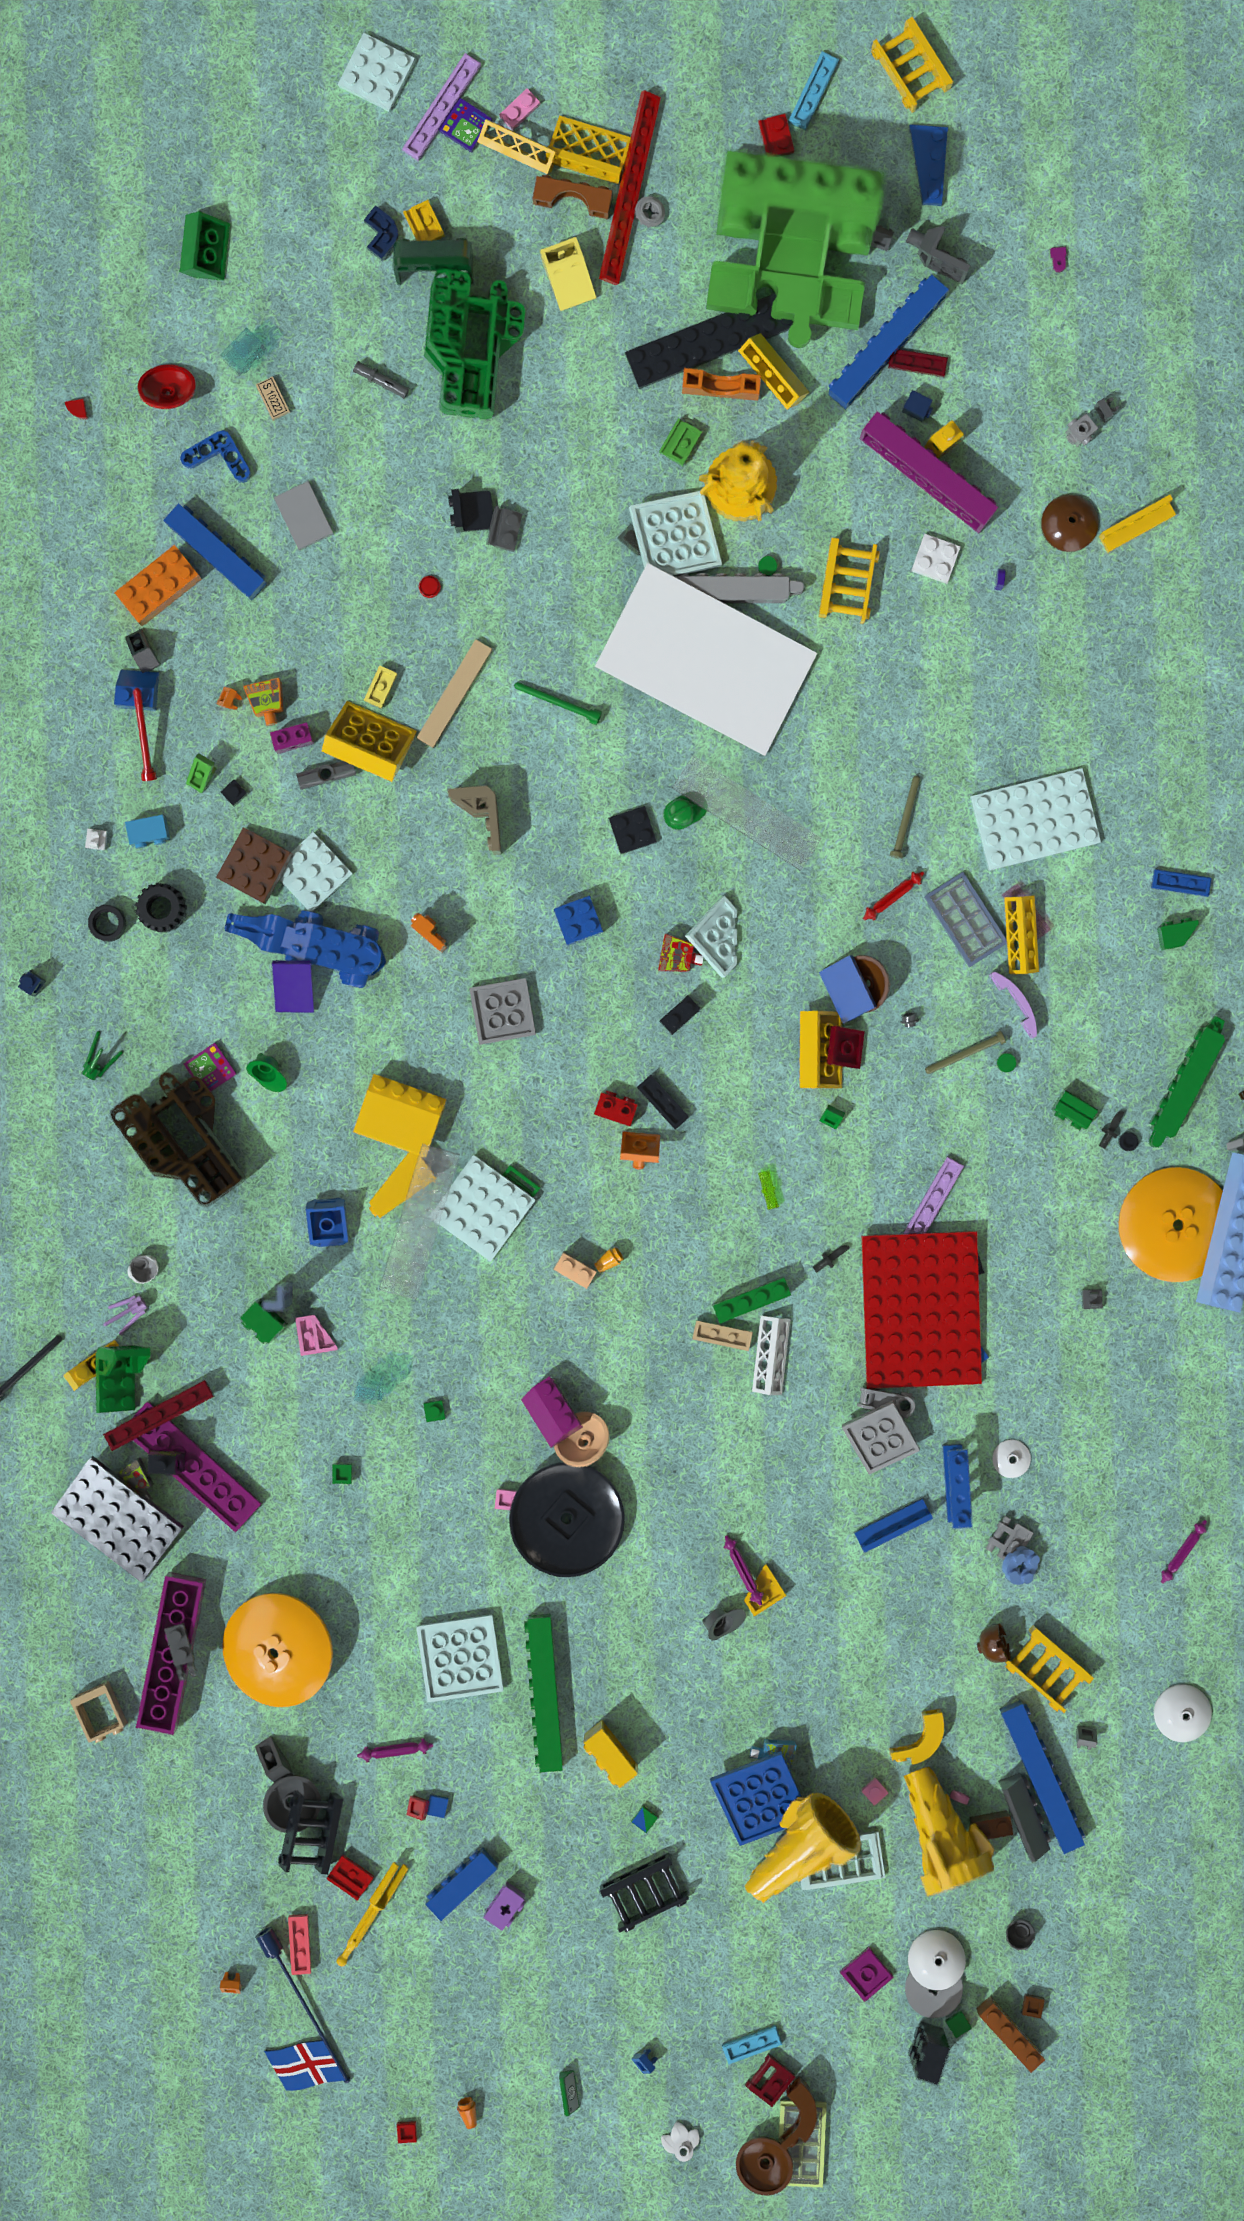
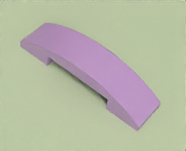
(1028, 1024)

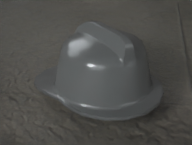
(722, 1622)

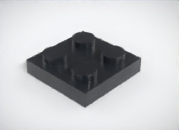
(632, 830)

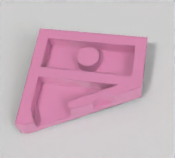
(312, 1336)

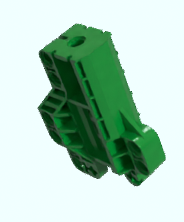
(448, 351)

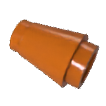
(467, 2111)

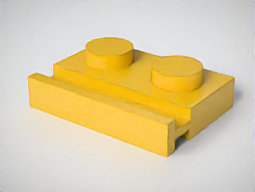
(423, 222)

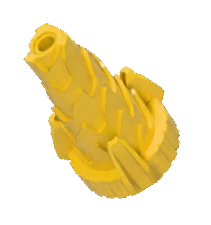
(738, 488)
(815, 1839)
(948, 1851)

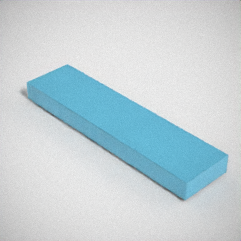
(813, 90)

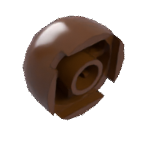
(993, 1644)

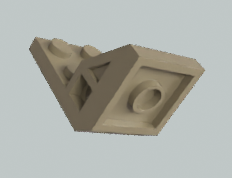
(470, 800)

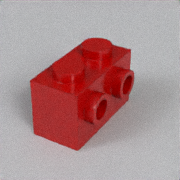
(615, 1108)

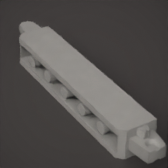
(745, 589)

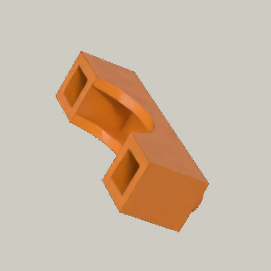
(706, 384)

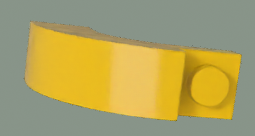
(928, 1742)

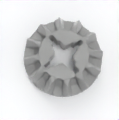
(656, 208)

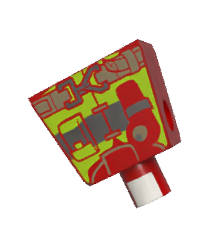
(677, 955)

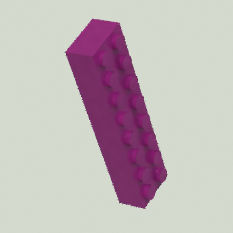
(928, 472)
(162, 1688)

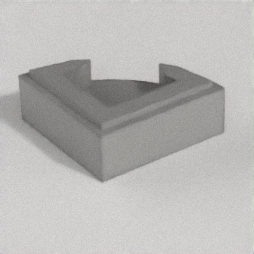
(1236, 1145)

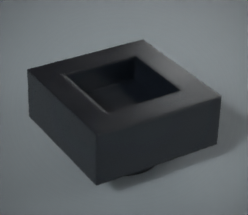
(234, 792)

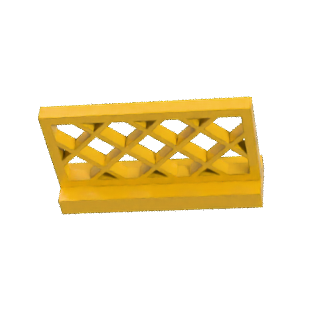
(584, 164)

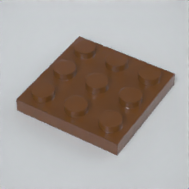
(254, 865)

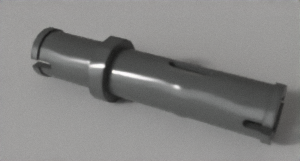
(380, 379)

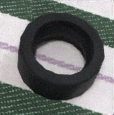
(105, 937)

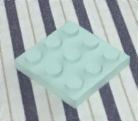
(376, 72)
(314, 872)

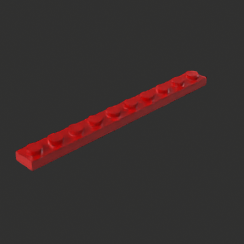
(630, 187)

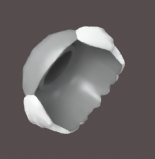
(143, 1268)

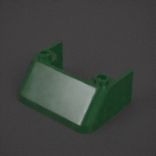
(432, 256)

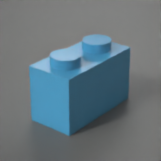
(147, 830)

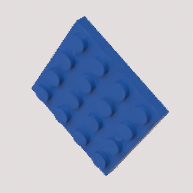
(756, 1796)

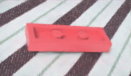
(299, 1944)

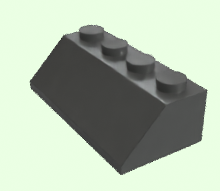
(1025, 1817)

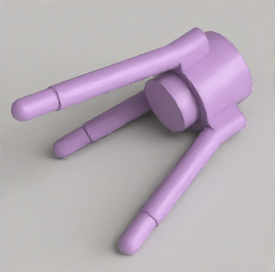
(136, 1305)

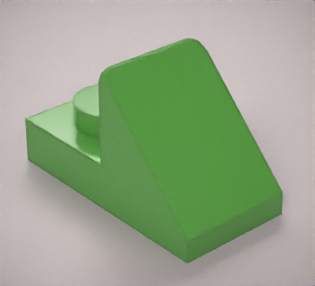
(200, 773)

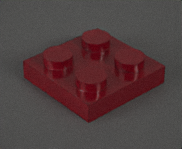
(845, 1047)

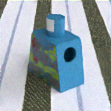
(772, 1746)

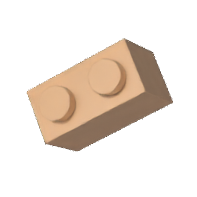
(575, 1270)

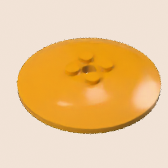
(1149, 1217)
(296, 1634)

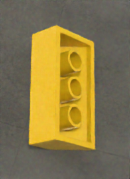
(814, 1047)

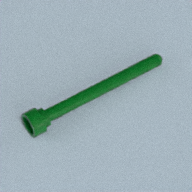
(591, 715)

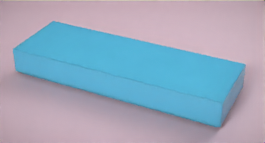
(752, 2044)

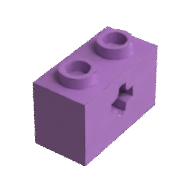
(507, 1895)

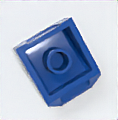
(327, 1222)

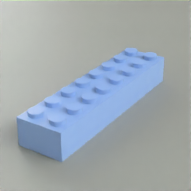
(1224, 1267)

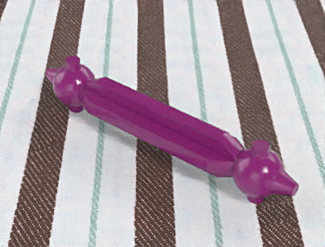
(1184, 1551)
(743, 1570)
(395, 1750)

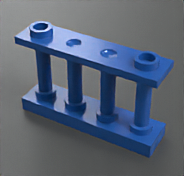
(957, 1486)

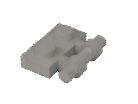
(1017, 1537)

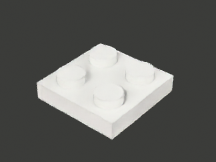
(935, 558)

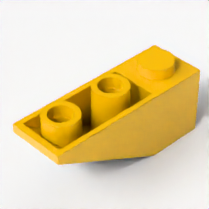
(84, 1371)

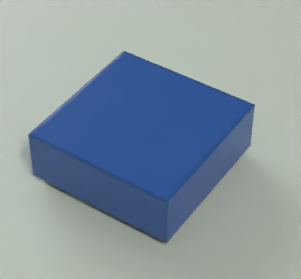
(437, 1806)

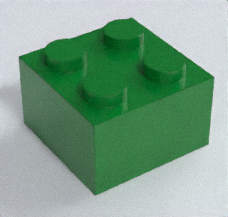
(264, 1323)

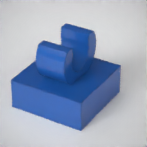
(643, 2063)

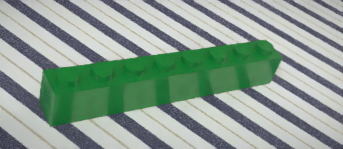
(544, 1692)

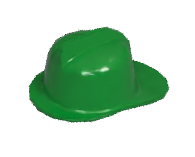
(682, 813)
(266, 1072)

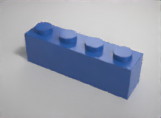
(461, 1883)

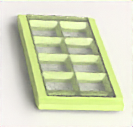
(808, 2155)

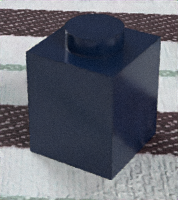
(918, 406)

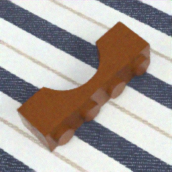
(549, 191)

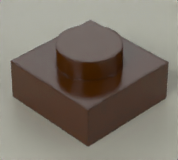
(1032, 2006)

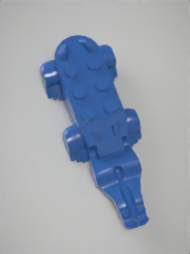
(352, 953)

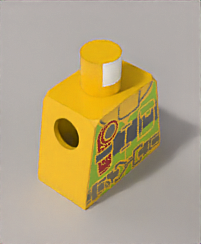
(945, 439)

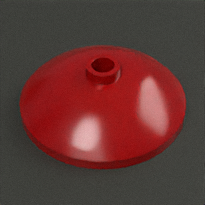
(166, 386)

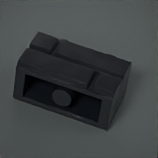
(679, 1015)

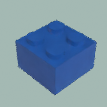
(578, 920)

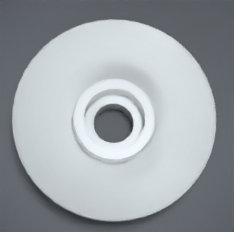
(1002, 1455)

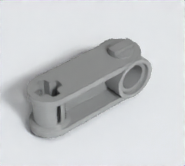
(878, 1398)

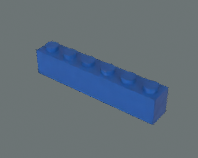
(218, 554)

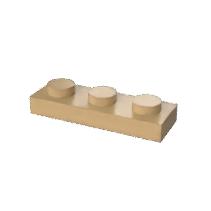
(722, 1335)

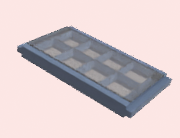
(965, 919)

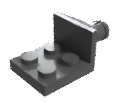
(937, 260)

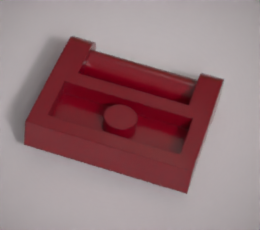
(774, 2085)

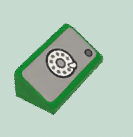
(569, 2092)

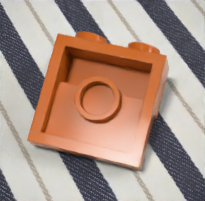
(426, 927)

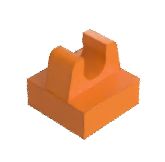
(226, 698)
(230, 1986)

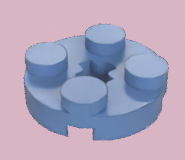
(1026, 1571)

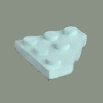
(716, 936)

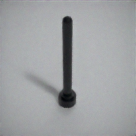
(29, 1365)

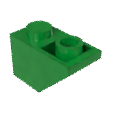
(1176, 935)

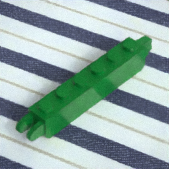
(1187, 1083)

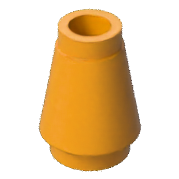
(610, 1259)

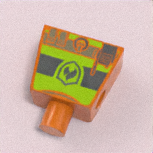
(266, 699)

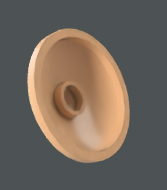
(594, 1432)

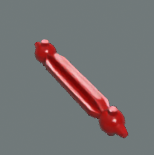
(893, 895)

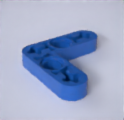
(223, 449)

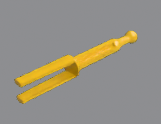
(376, 1905)

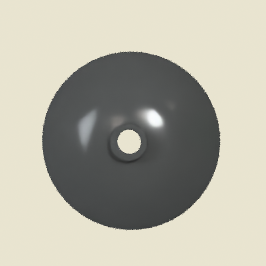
(275, 1801)

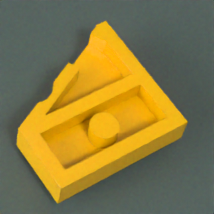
(770, 1587)

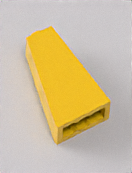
(395, 1187)

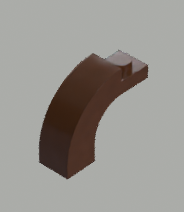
(803, 2098)

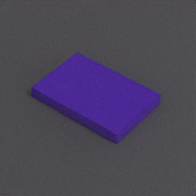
(293, 986)

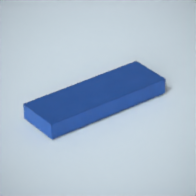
(1181, 883)

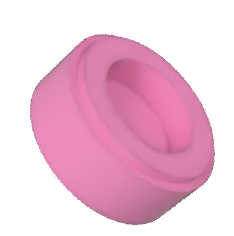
(960, 1797)

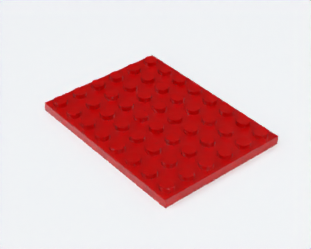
(921, 1309)

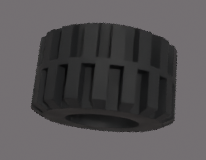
(177, 907)

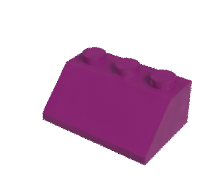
(551, 1412)

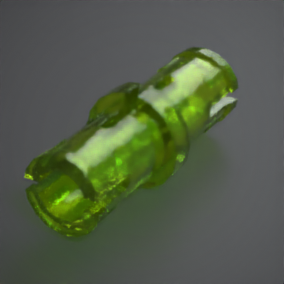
(768, 1189)

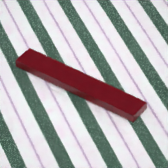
(158, 1415)

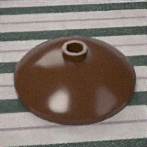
(1067, 535)
(877, 975)
(761, 2176)

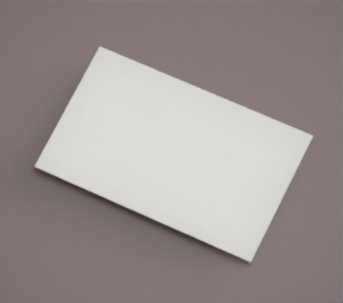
(706, 659)

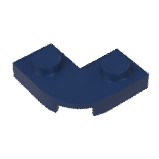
(386, 232)

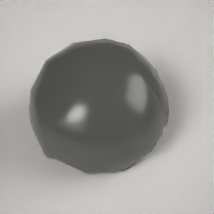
(1020, 1934)

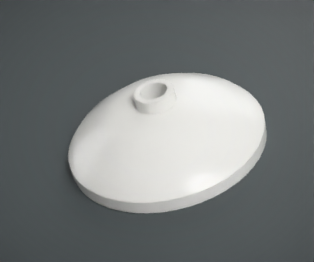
(1173, 1704)
(926, 1950)

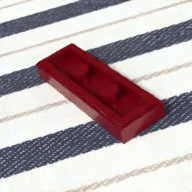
(918, 363)

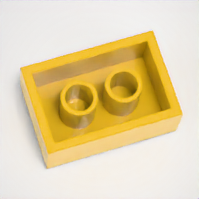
(610, 1754)

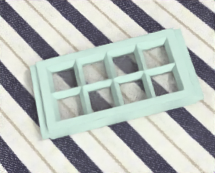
(864, 1866)

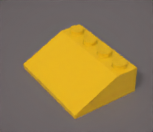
(368, 741)
(399, 1114)

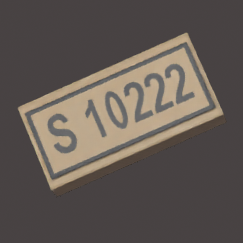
(272, 398)

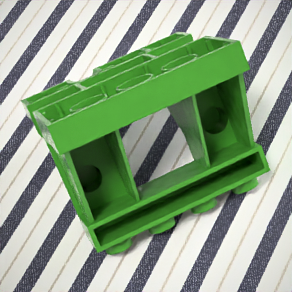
(796, 216)

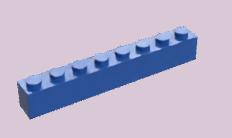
(889, 340)
(1042, 1777)

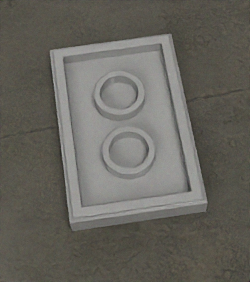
(303, 515)

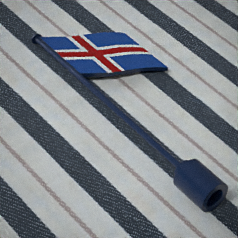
(305, 2062)

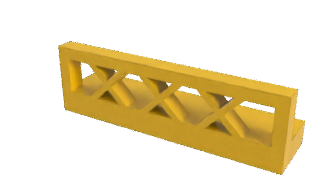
(515, 151)
(1137, 524)
(1025, 934)

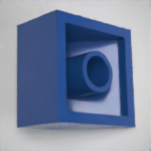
(128, 681)

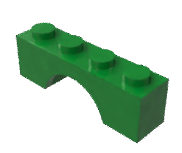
(751, 1300)

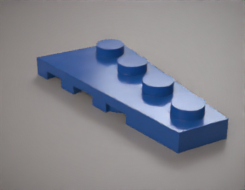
(930, 154)

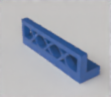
(893, 1525)

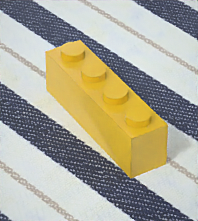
(773, 371)

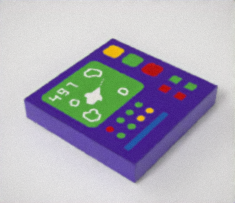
(464, 125)

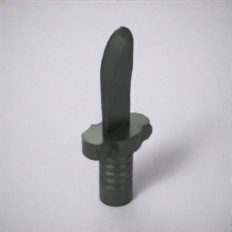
(1109, 1133)
(828, 1259)

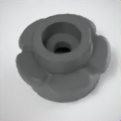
(909, 1019)

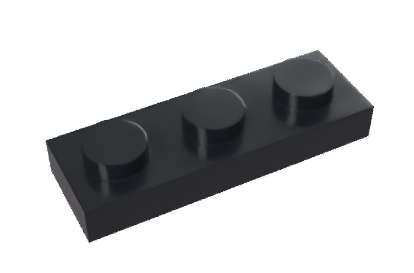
(662, 1102)

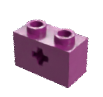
(292, 738)

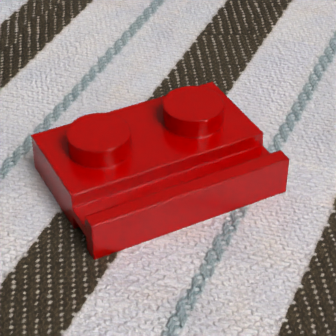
(776, 136)
(350, 1877)

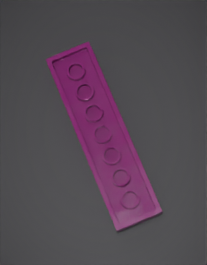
(202, 1474)

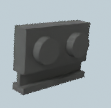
(504, 529)

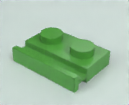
(680, 442)

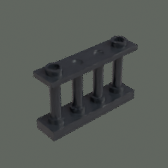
(324, 1842)
(645, 1873)

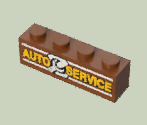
(1010, 2034)

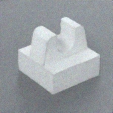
(96, 839)

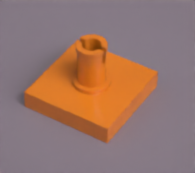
(640, 1148)

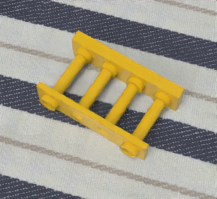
(921, 48)
(829, 587)
(1065, 1663)

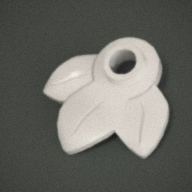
(680, 2139)

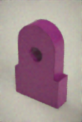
(1058, 255)

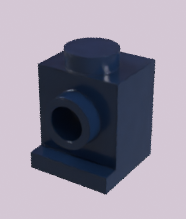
(31, 983)

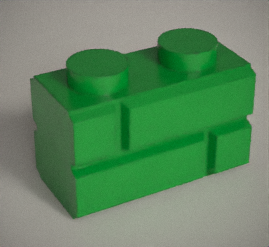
(1074, 1110)

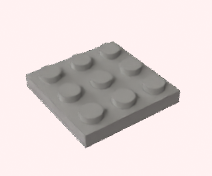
(502, 1011)
(881, 1437)

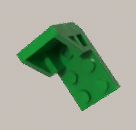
(116, 1376)

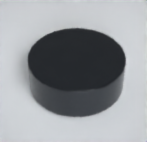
(1128, 1141)

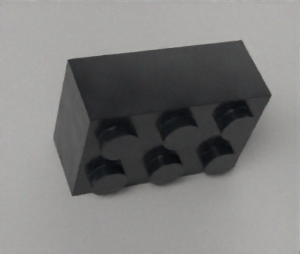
(929, 2053)

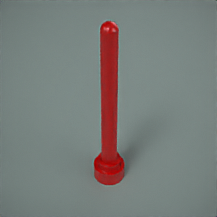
(148, 772)

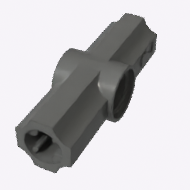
(313, 777)

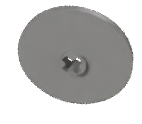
(929, 2003)

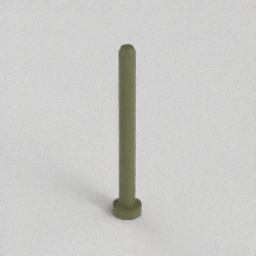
(905, 819)
(966, 1053)

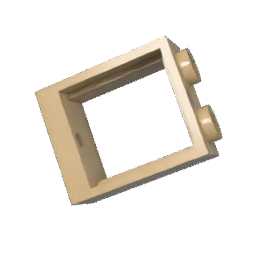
(77, 1704)

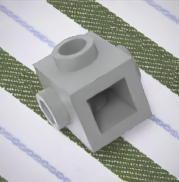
(1081, 431)

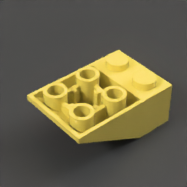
(567, 274)

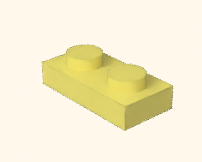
(380, 687)

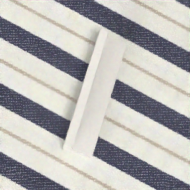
(774, 1355)

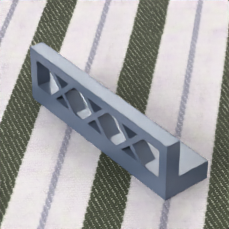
(282, 1300)

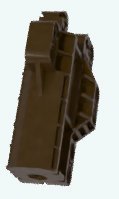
(201, 1119)

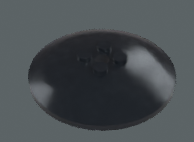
(573, 1546)

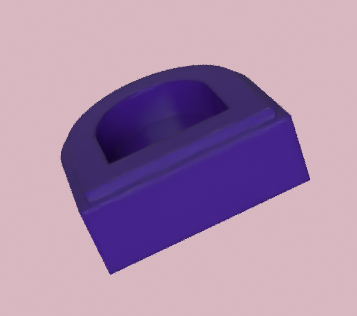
(1000, 579)

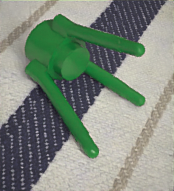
(92, 1068)

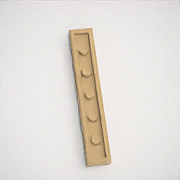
(454, 693)

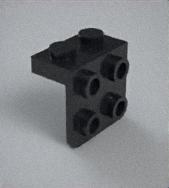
(470, 510)

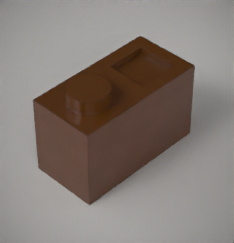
(994, 1824)

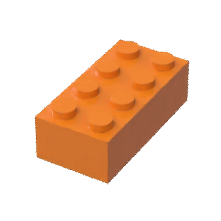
(158, 585)

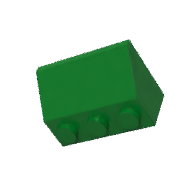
(204, 246)

